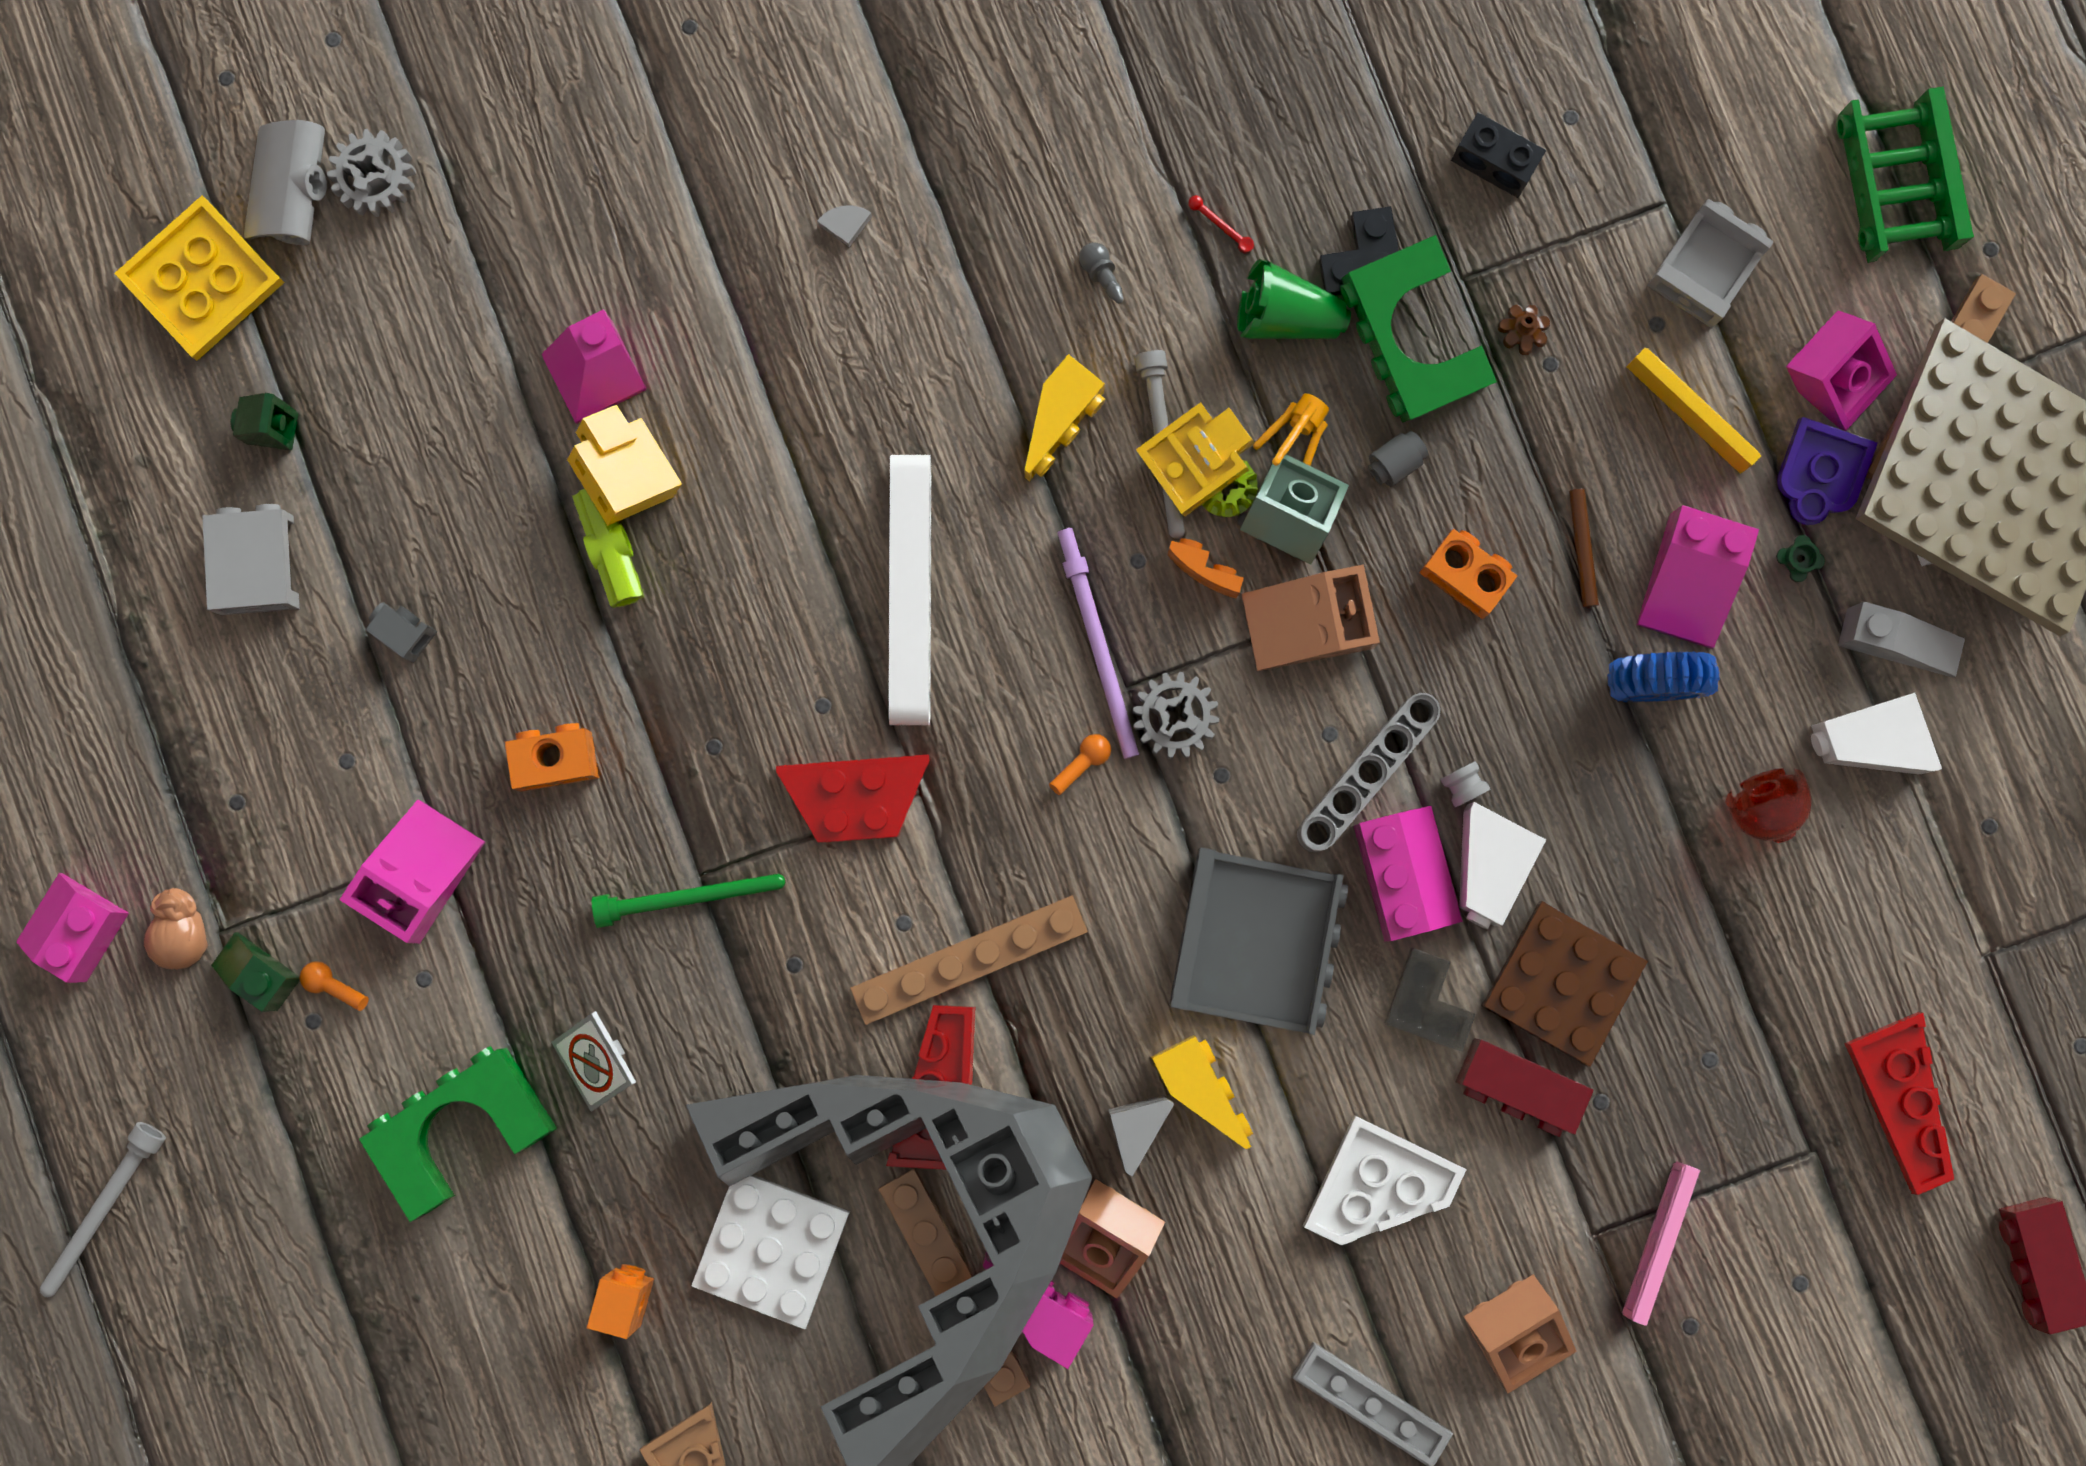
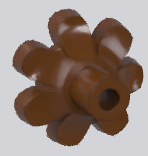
(1524, 328)

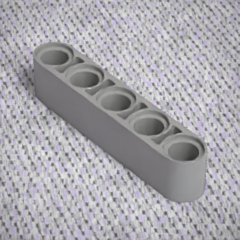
(1385, 763)

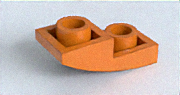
(1192, 560)

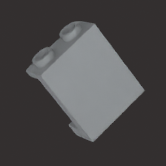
(1710, 262)
(248, 560)

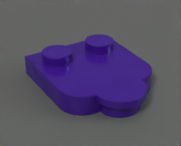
(1823, 470)

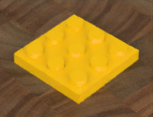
(199, 278)

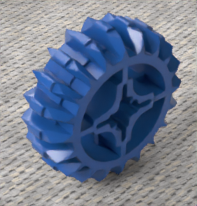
(1663, 677)

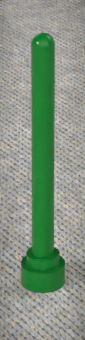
(608, 909)

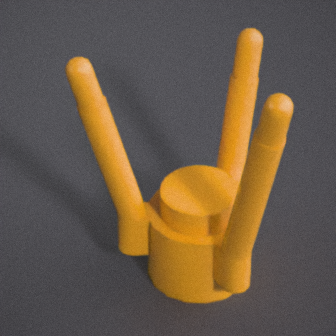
(1305, 418)

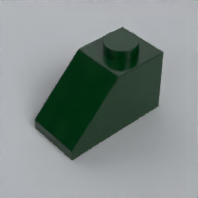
(264, 421)
(254, 974)

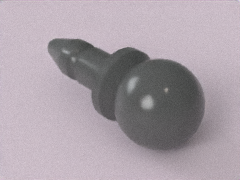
(1096, 261)

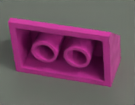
(1407, 873)

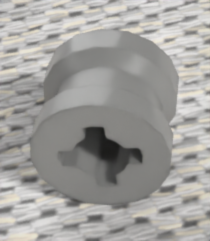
(1465, 784)

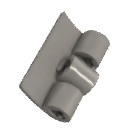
(286, 181)

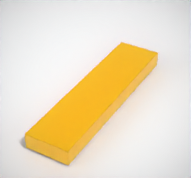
(1693, 410)

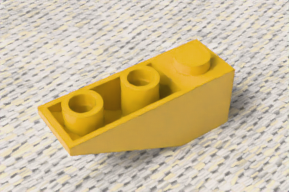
(1063, 403)
(1192, 1081)

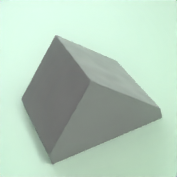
(1136, 1128)

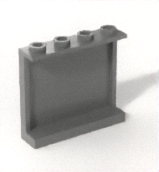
(1258, 941)

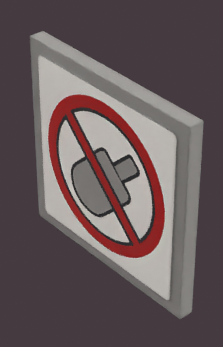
(594, 1061)

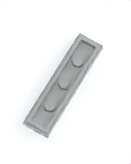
(1372, 1405)

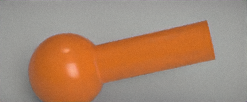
(1093, 751)
(318, 978)

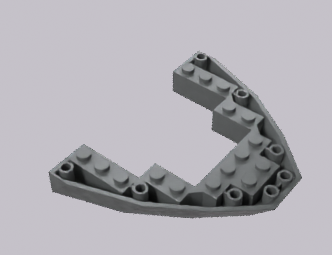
(1016, 1182)

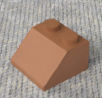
(1110, 1239)
(1520, 1333)

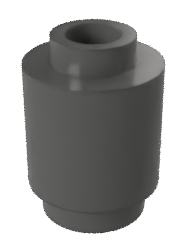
(1397, 458)

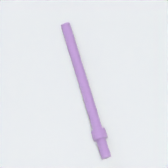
(1076, 570)

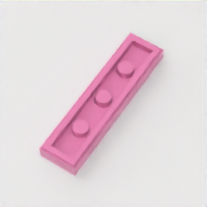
(1660, 1243)

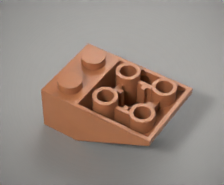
(1311, 618)

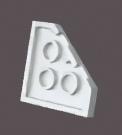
(1379, 1184)

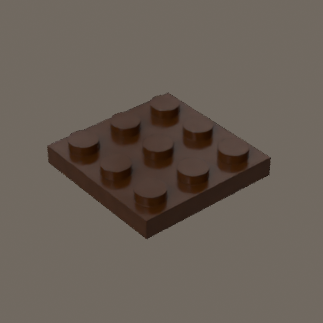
(1564, 983)

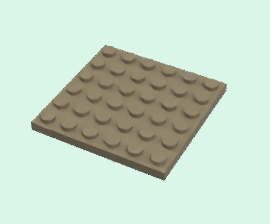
(1988, 478)

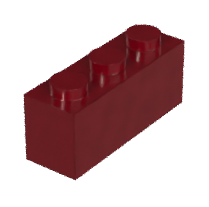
(1523, 1088)
(2045, 1264)

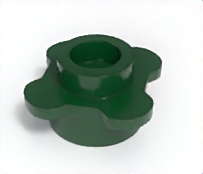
(1810, 553)

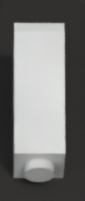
(1879, 738)
(1493, 864)

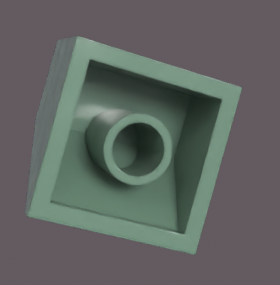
(1295, 508)

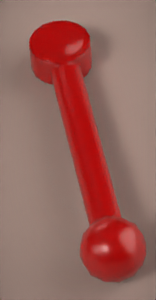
(1245, 244)

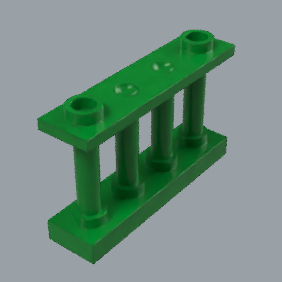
(1936, 152)

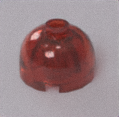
(1771, 805)

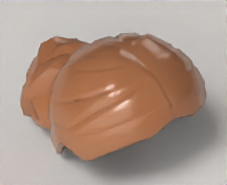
(177, 932)

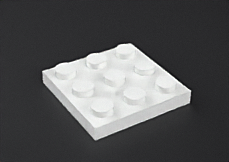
(771, 1249)

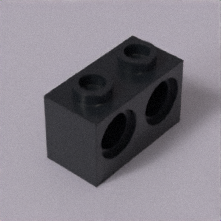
(1498, 155)

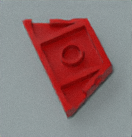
(855, 796)

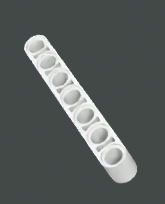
(910, 590)

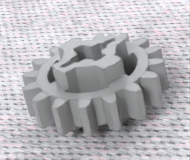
(366, 157)
(1192, 725)

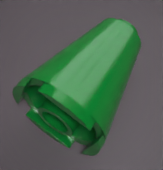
(1288, 307)

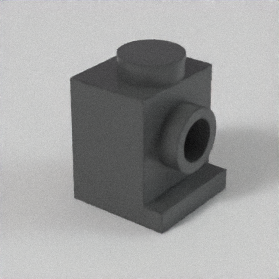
(399, 631)

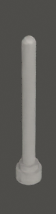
(1152, 367)
(142, 1142)

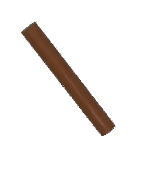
(1583, 548)

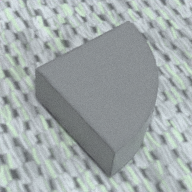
(845, 222)

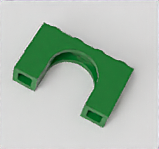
(1374, 294)
(401, 1142)

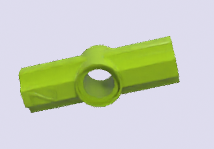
(609, 553)

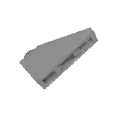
(1900, 639)

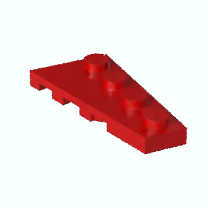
(943, 1056)
(1901, 1089)

